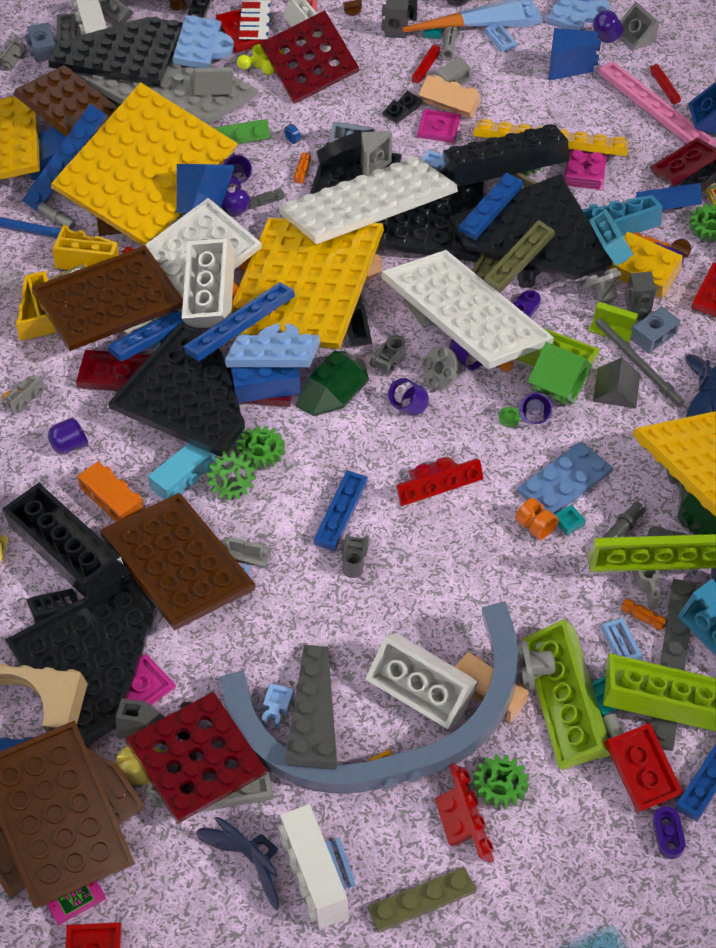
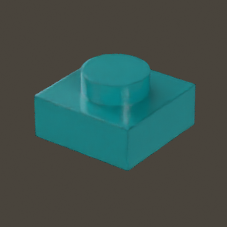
(432, 33)
(570, 520)

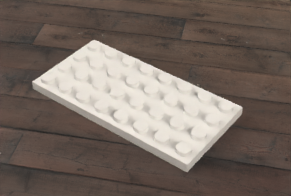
(367, 199)
(203, 222)
(467, 308)

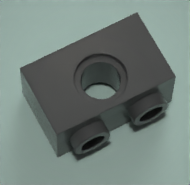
(395, 18)
(640, 294)

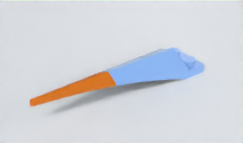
(505, 13)

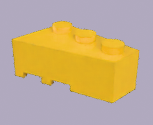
(76, 247)
(32, 319)

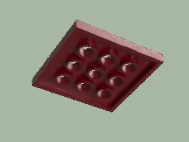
(304, 31)
(205, 793)

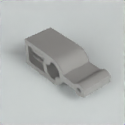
(455, 71)
(646, 582)

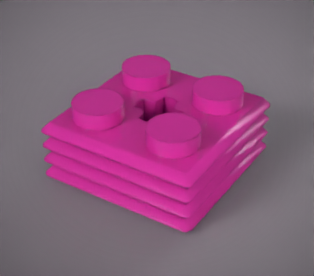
(585, 170)

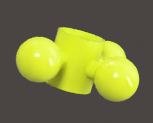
(258, 59)

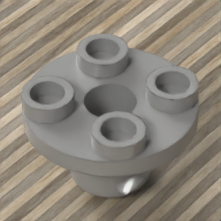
(603, 285)
(441, 368)
(534, 664)

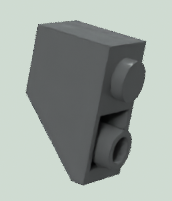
(134, 716)

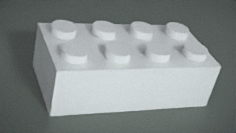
(208, 282)
(421, 680)
(313, 867)

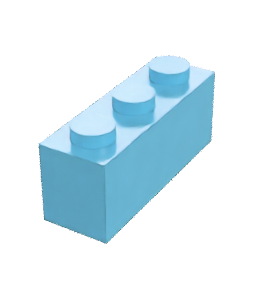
(611, 237)
(180, 471)

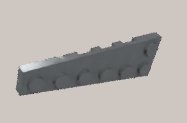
(312, 723)

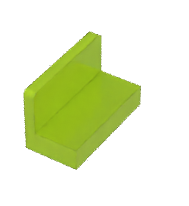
(618, 319)

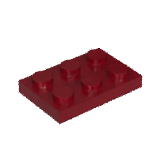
(684, 161)

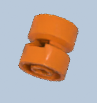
(538, 520)

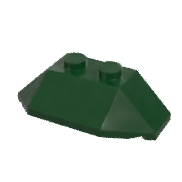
(333, 384)
(694, 515)

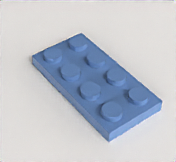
(566, 478)

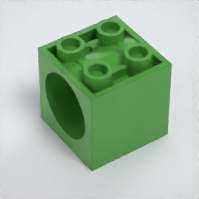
(559, 374)

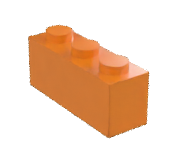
(109, 492)

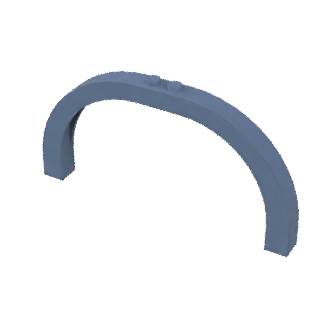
(404, 766)

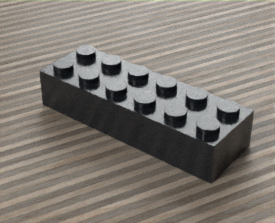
(504, 154)
(64, 541)

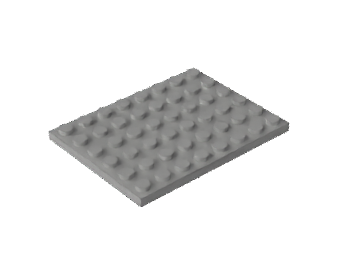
(178, 89)

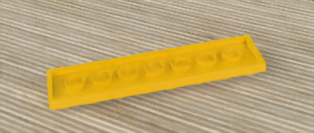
(576, 141)

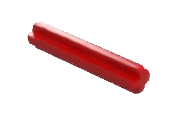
(425, 64)
(665, 84)

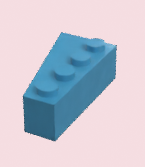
(633, 216)
(700, 614)

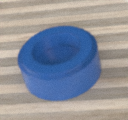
(292, 133)

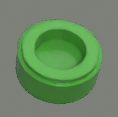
(509, 417)

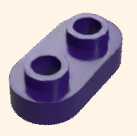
(528, 302)
(669, 833)

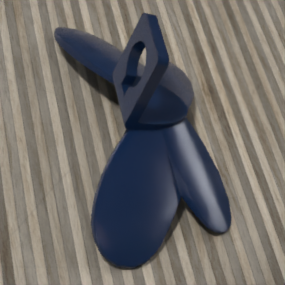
(705, 400)
(232, 840)

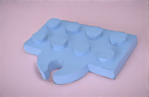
(575, 13)
(201, 42)
(273, 348)

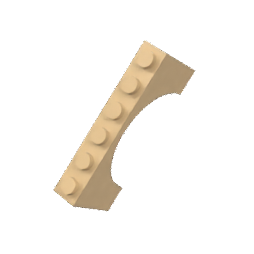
(60, 691)

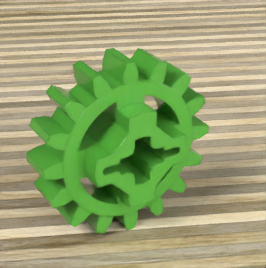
(707, 224)
(260, 444)
(239, 479)
(498, 791)

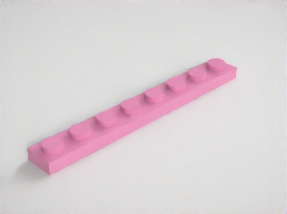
(652, 103)

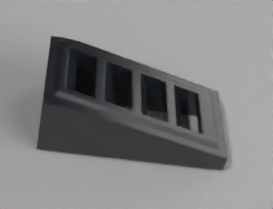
(42, 601)

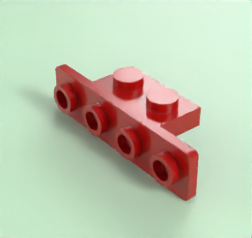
(438, 478)
(461, 816)

